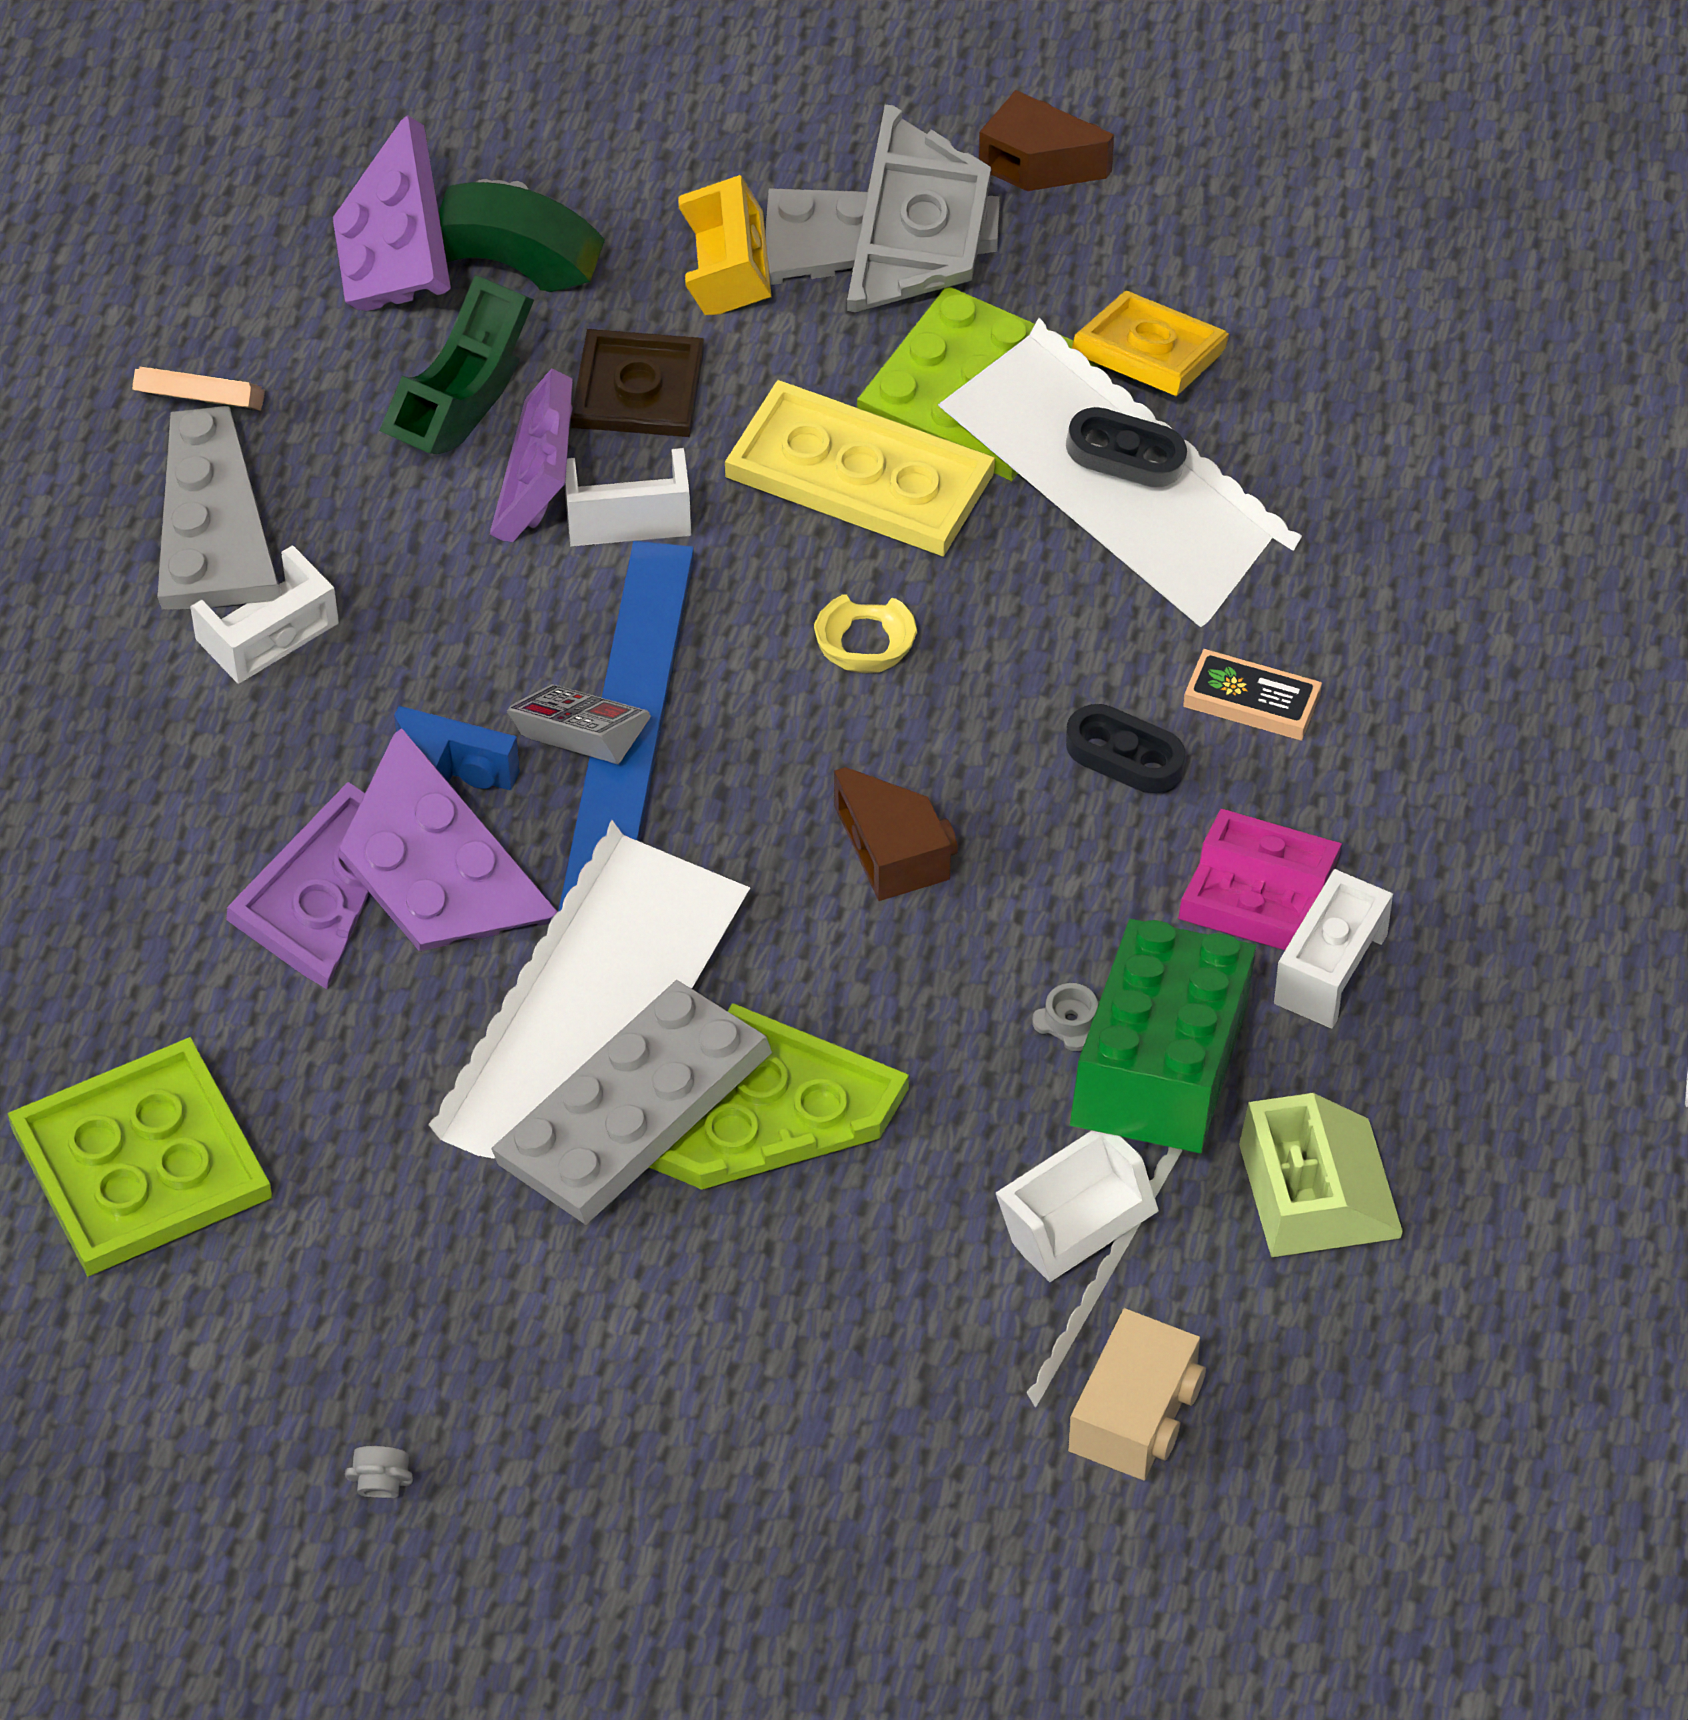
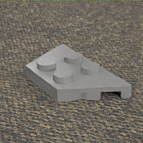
(917, 217)

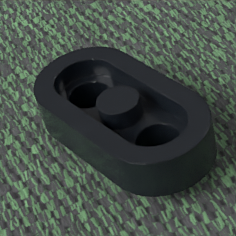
(1126, 447)
(1128, 748)

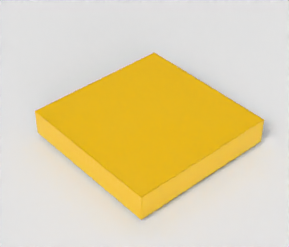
(1150, 342)

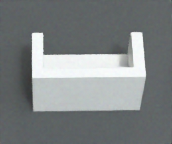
(628, 509)
(270, 629)
(1330, 946)
(1077, 1202)

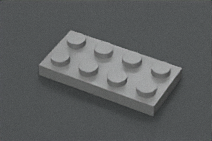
(631, 1101)

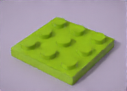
(938, 357)
(139, 1156)

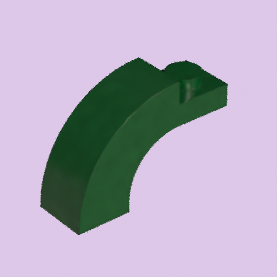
(519, 230)
(468, 375)

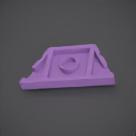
(391, 226)
(434, 858)

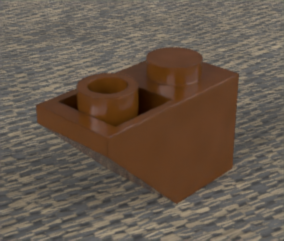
(1043, 146)

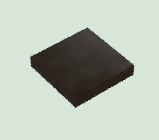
(637, 383)

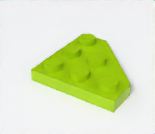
(787, 1110)

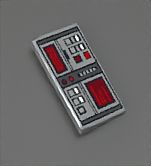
(579, 722)

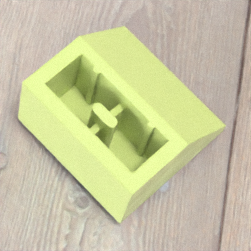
(1316, 1175)

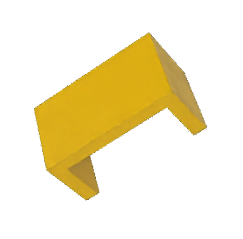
(728, 245)

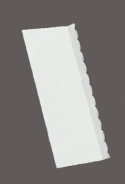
(1180, 538)
(606, 956)

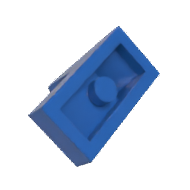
(462, 749)

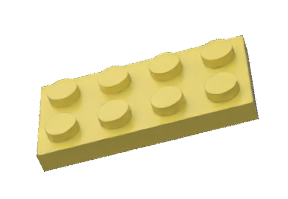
(860, 467)

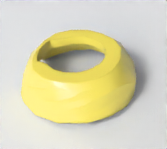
(837, 618)

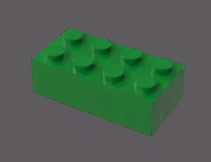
(1163, 1035)

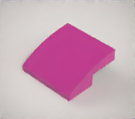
(1257, 879)

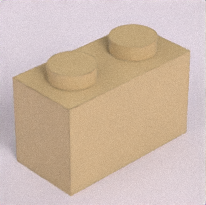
(1135, 1395)

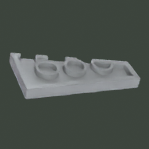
(821, 231)
(211, 518)

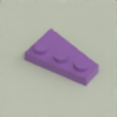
(536, 459)
(307, 895)

